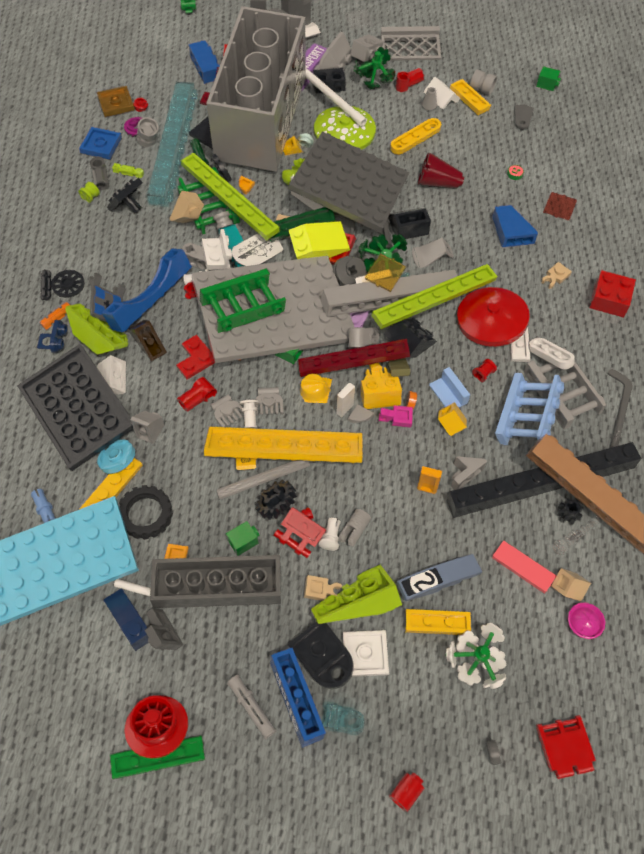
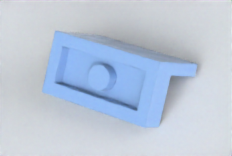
(450, 389)

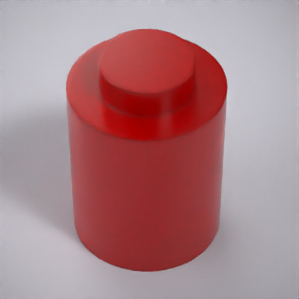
(407, 791)

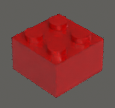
(612, 293)

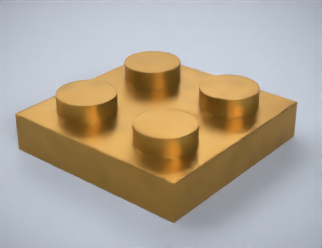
(115, 101)

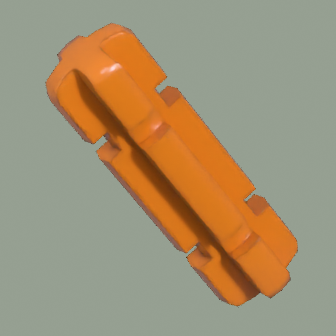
(57, 314)

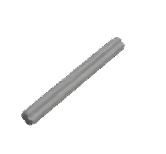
(262, 478)

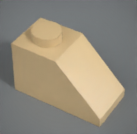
(187, 207)

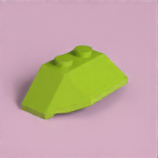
(94, 332)

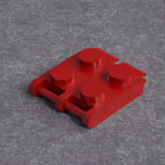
(566, 747)

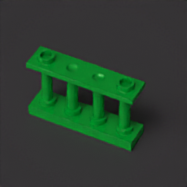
(201, 223)
(237, 286)

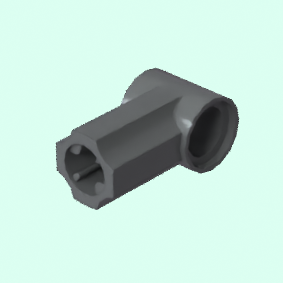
(99, 173)

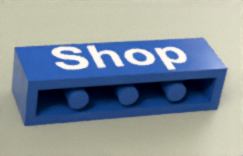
(297, 697)

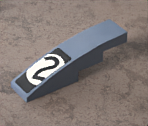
(438, 577)

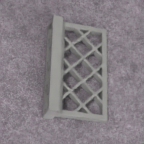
(412, 34)

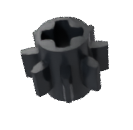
(567, 515)

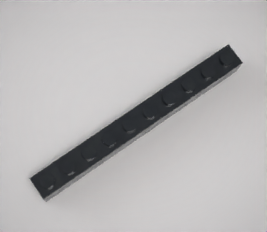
(536, 481)

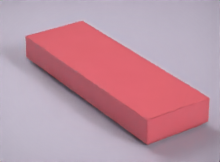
(524, 567)

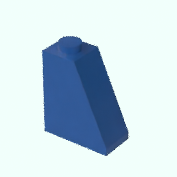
(512, 227)

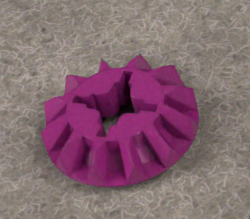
(130, 124)

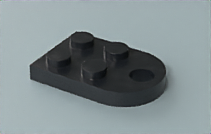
(322, 654)

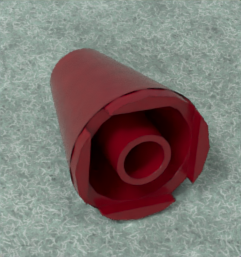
(439, 173)

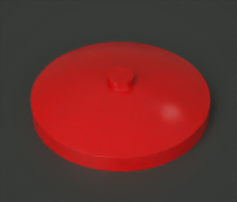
(493, 316)

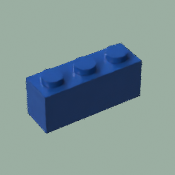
(204, 60)

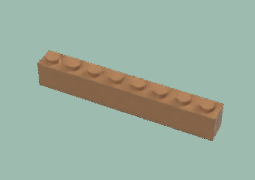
(589, 489)

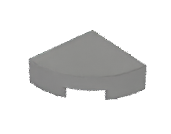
(360, 414)

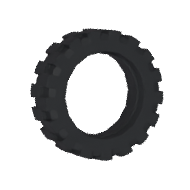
(156, 527)

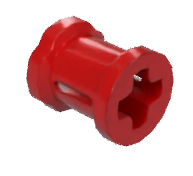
(484, 370)

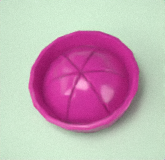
(586, 620)

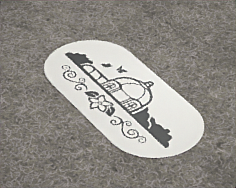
(255, 250)

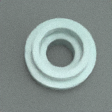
(305, 140)

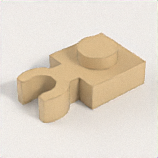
(557, 273)
(318, 588)

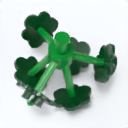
(369, 69)
(379, 245)

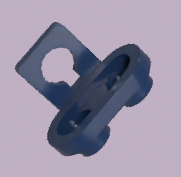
(56, 341)

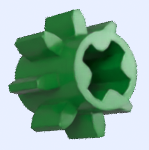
(188, 5)

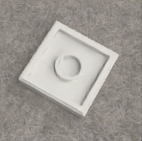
(368, 652)

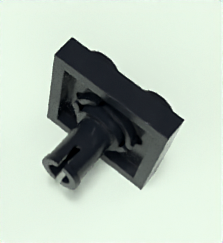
(125, 196)

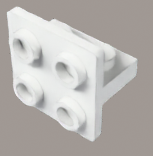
(217, 252)

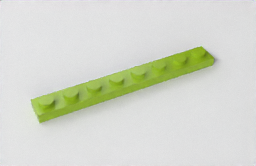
(230, 196)
(433, 296)

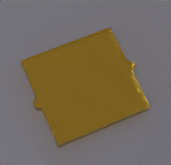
(385, 272)

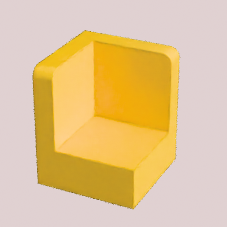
(452, 419)

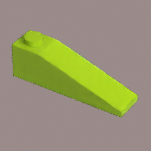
(368, 596)

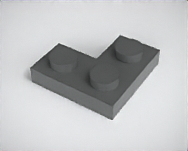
(161, 632)

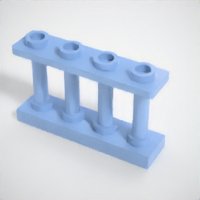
(515, 400)

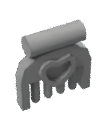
(269, 398)
(225, 408)

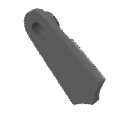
(523, 115)

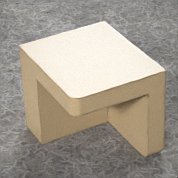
(571, 584)

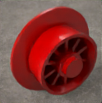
(156, 726)

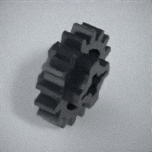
(276, 499)

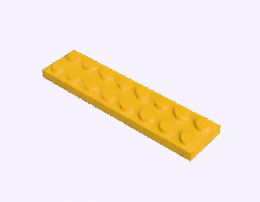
(284, 444)

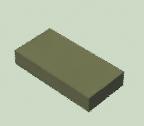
(399, 367)

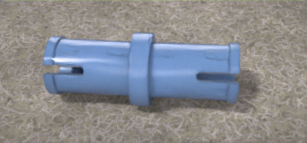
(43, 506)

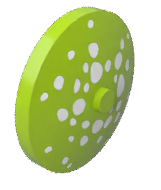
(344, 128)

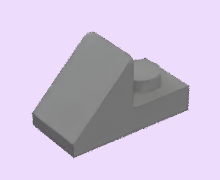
(468, 469)

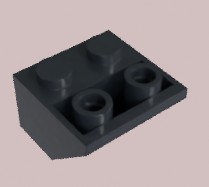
(410, 222)
(416, 336)

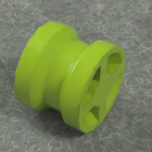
(89, 192)

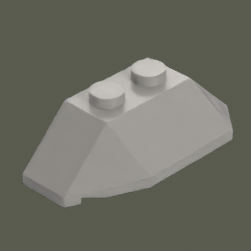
(336, 55)

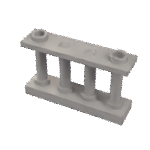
(563, 415)

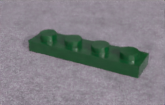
(315, 216)

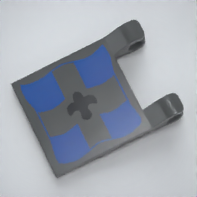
(102, 298)

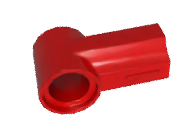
(405, 80)
(200, 392)

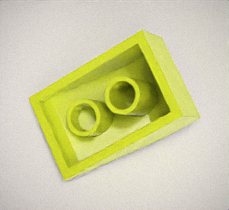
(319, 240)

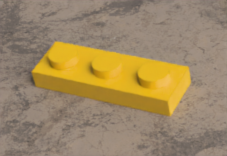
(470, 97)
(437, 622)

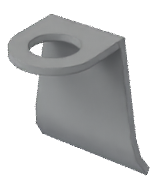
(431, 252)

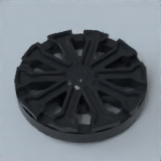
(221, 168)
(67, 283)

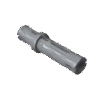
(236, 684)

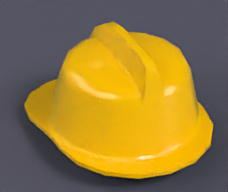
(315, 388)

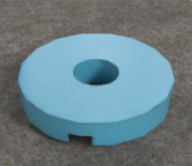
(111, 464)

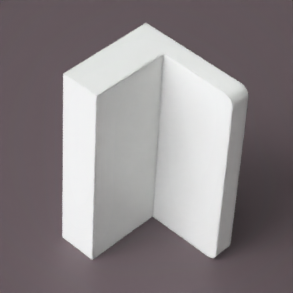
(443, 93)
(114, 373)

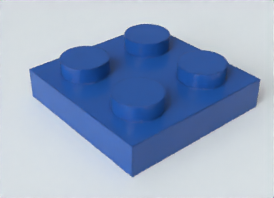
(100, 143)

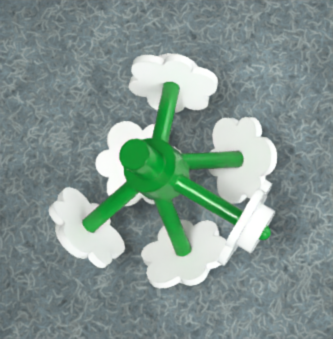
(491, 658)

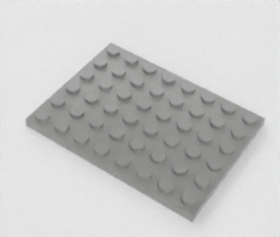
(298, 327)

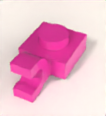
(399, 416)

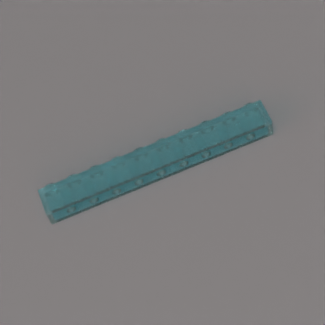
(172, 145)

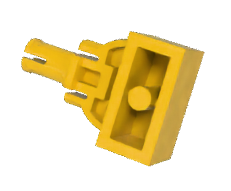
(380, 388)

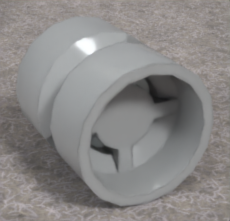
(483, 82)
(147, 132)

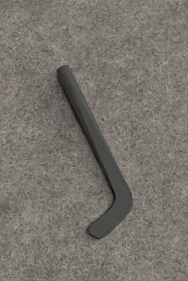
(623, 405)

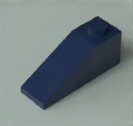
(127, 618)

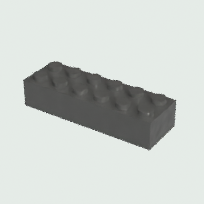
(215, 581)

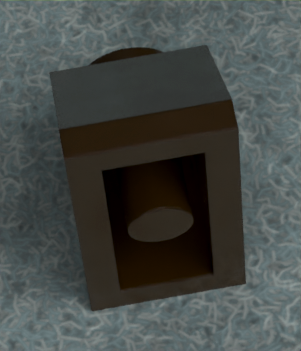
(148, 339)

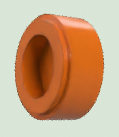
(411, 399)

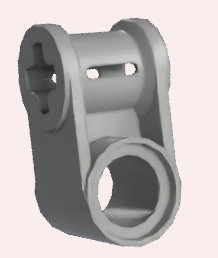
(196, 256)
(363, 336)

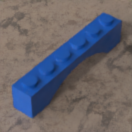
(171, 269)

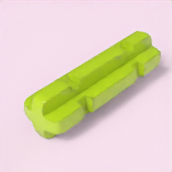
(128, 170)

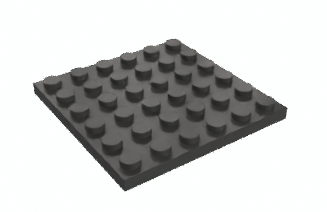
(349, 181)

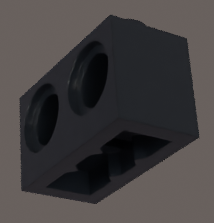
(333, 78)

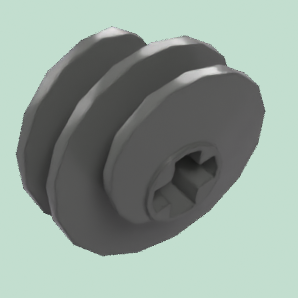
(348, 269)

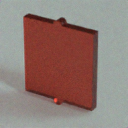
(560, 206)

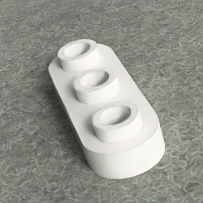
(552, 353)

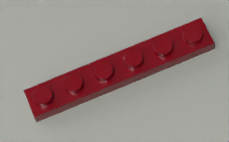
(354, 357)

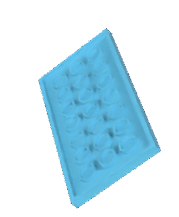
(63, 559)

